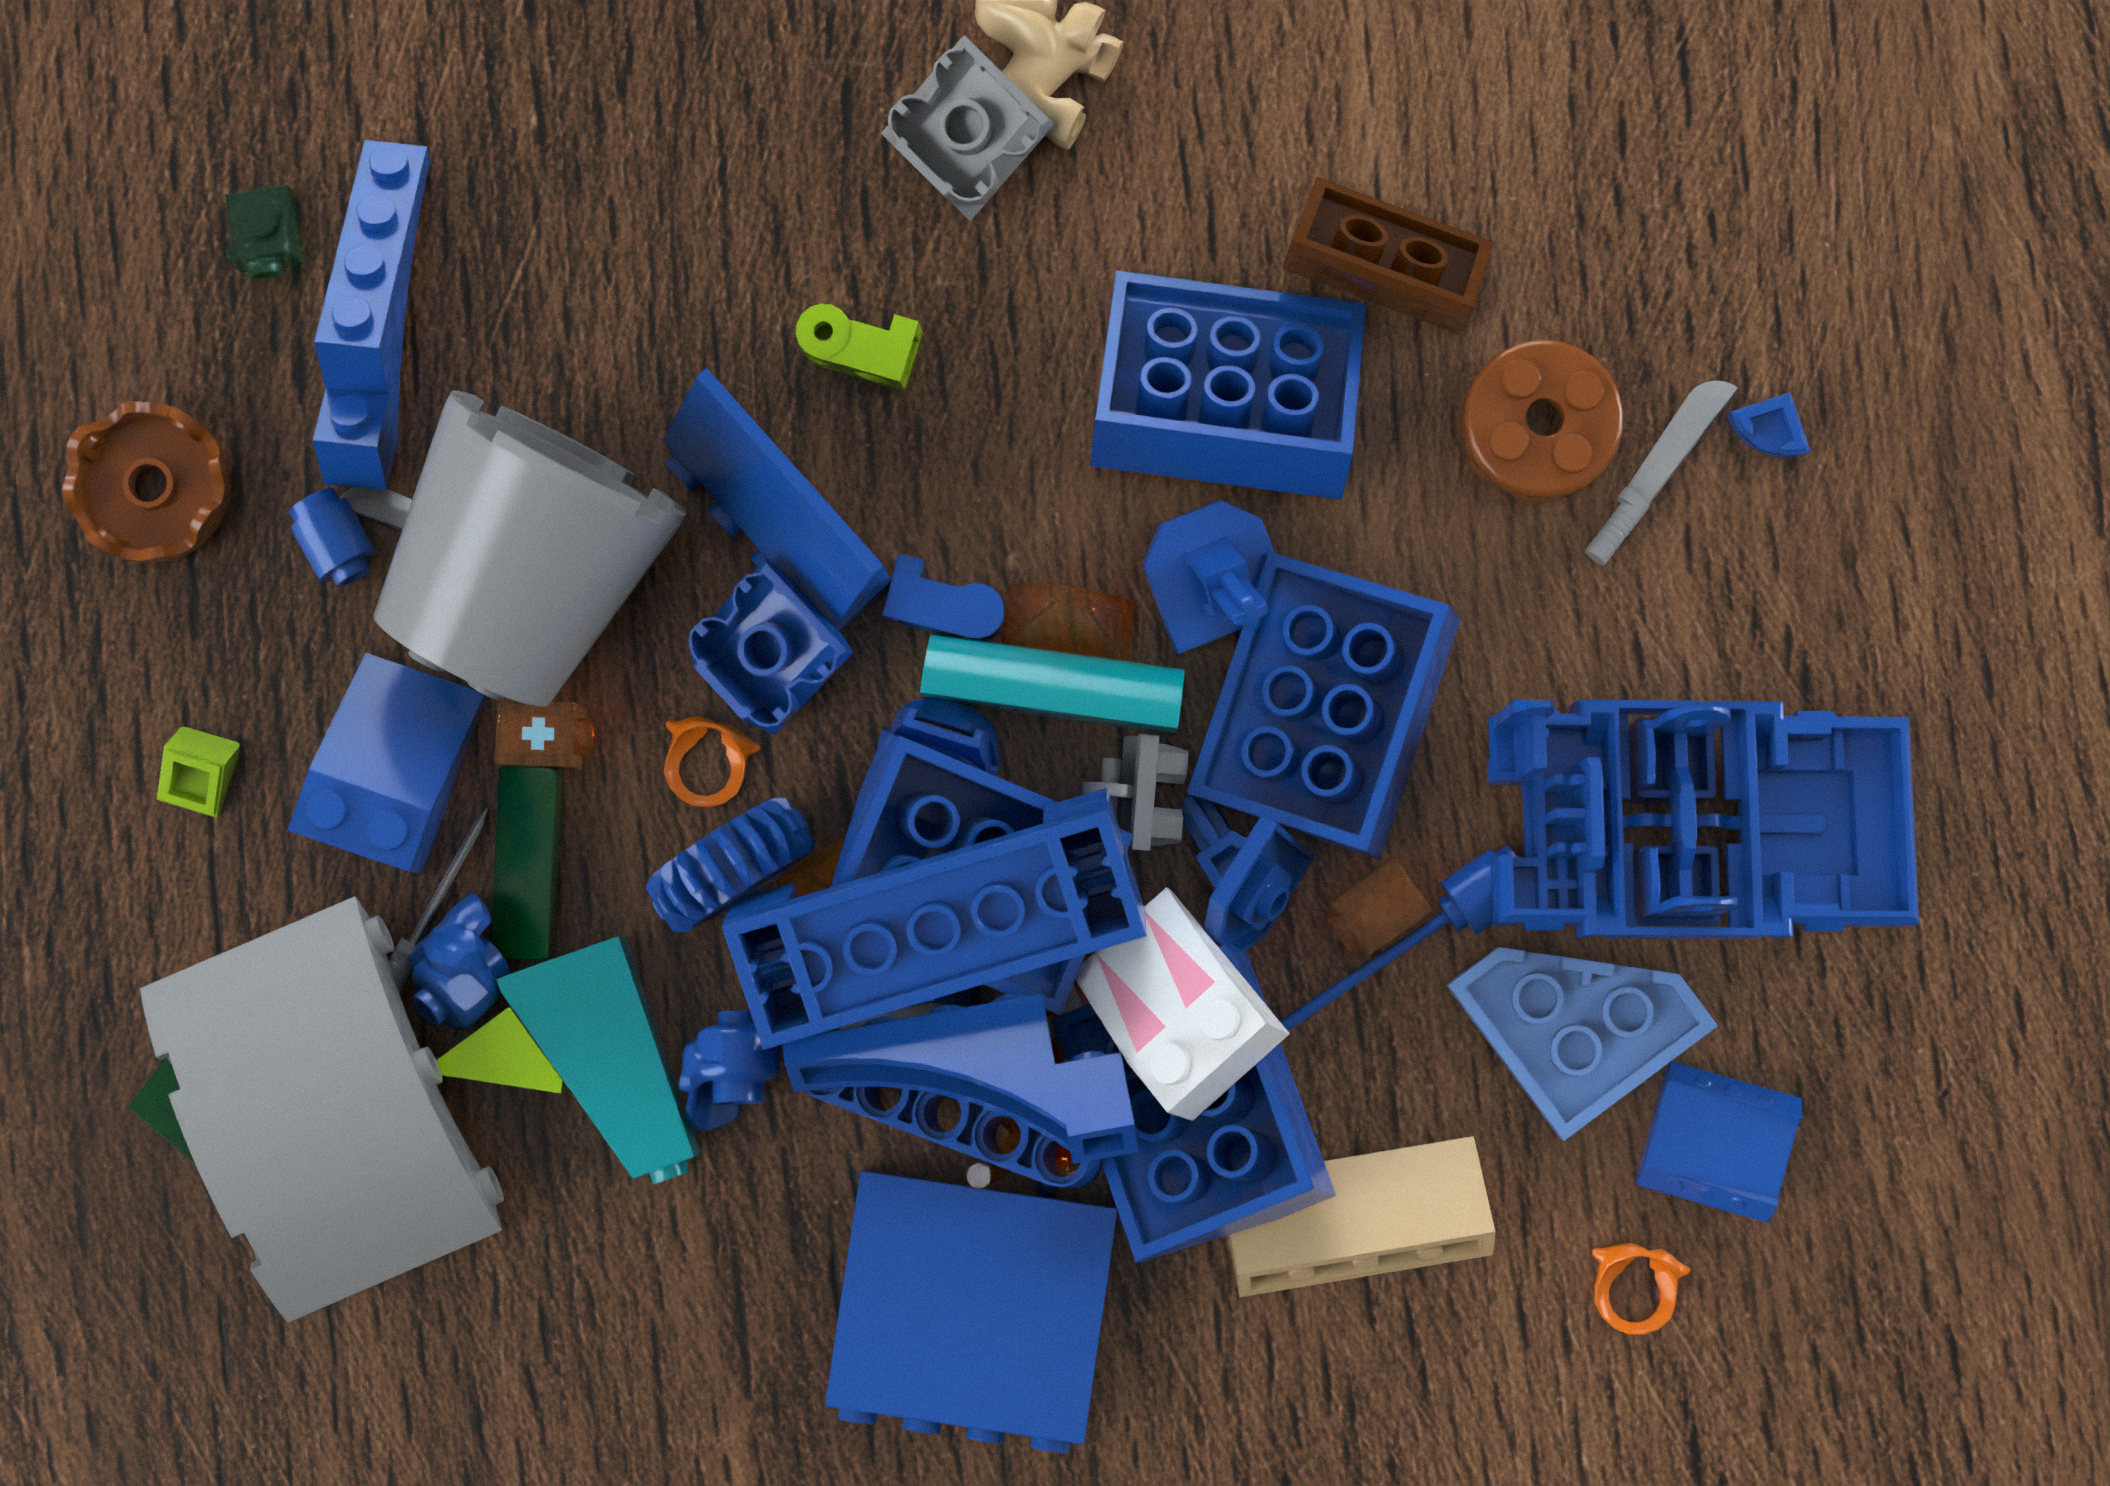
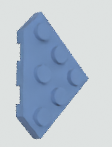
(1578, 1027)

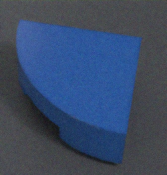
(1771, 427)

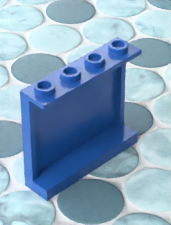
(971, 1310)

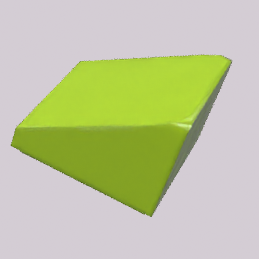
(197, 770)

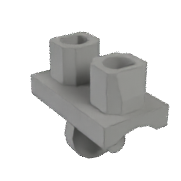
(1143, 766)

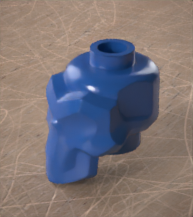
(457, 968)
(725, 1070)

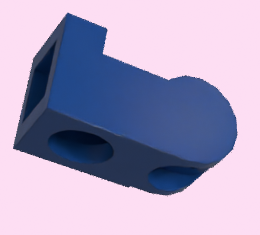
(940, 608)

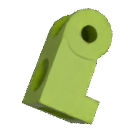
(859, 348)

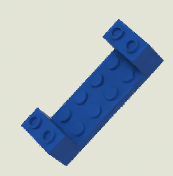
(935, 923)

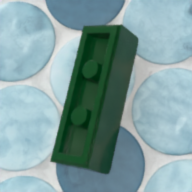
(527, 862)

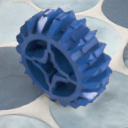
(730, 864)

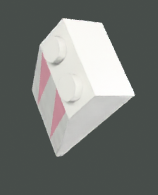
(1179, 1009)

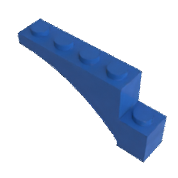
(365, 317)
(984, 1056)

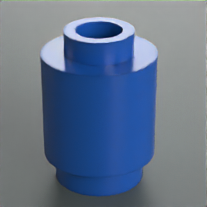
(332, 537)

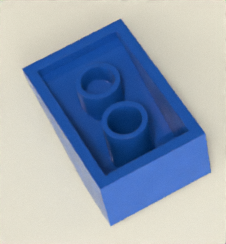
(388, 764)

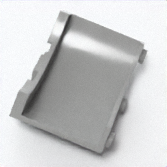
(318, 1110)

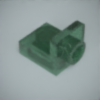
(263, 232)

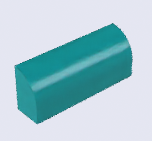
(1053, 684)

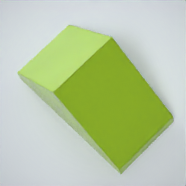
(502, 1055)

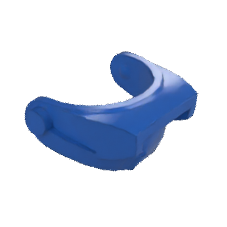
(976, 746)

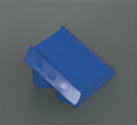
(767, 648)
(1719, 1141)

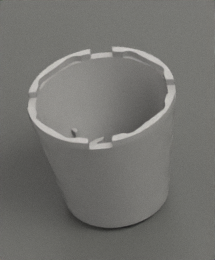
(516, 552)

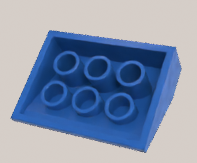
(1229, 385)
(771, 503)
(1325, 705)
(932, 804)
(1214, 1175)

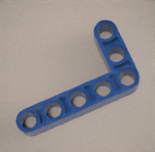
(972, 1136)

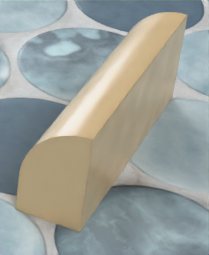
(1386, 1217)

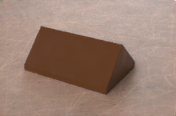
(1388, 256)

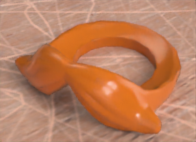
(685, 736)
(1667, 1274)

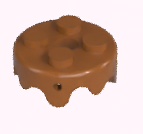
(1513, 456)
(104, 472)

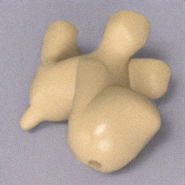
(1050, 53)

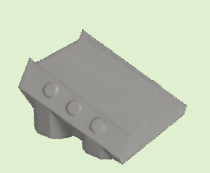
(966, 127)

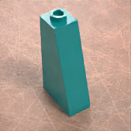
(607, 1048)

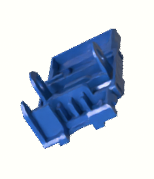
(1817, 820)

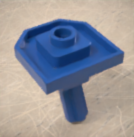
(1207, 573)
(1249, 874)

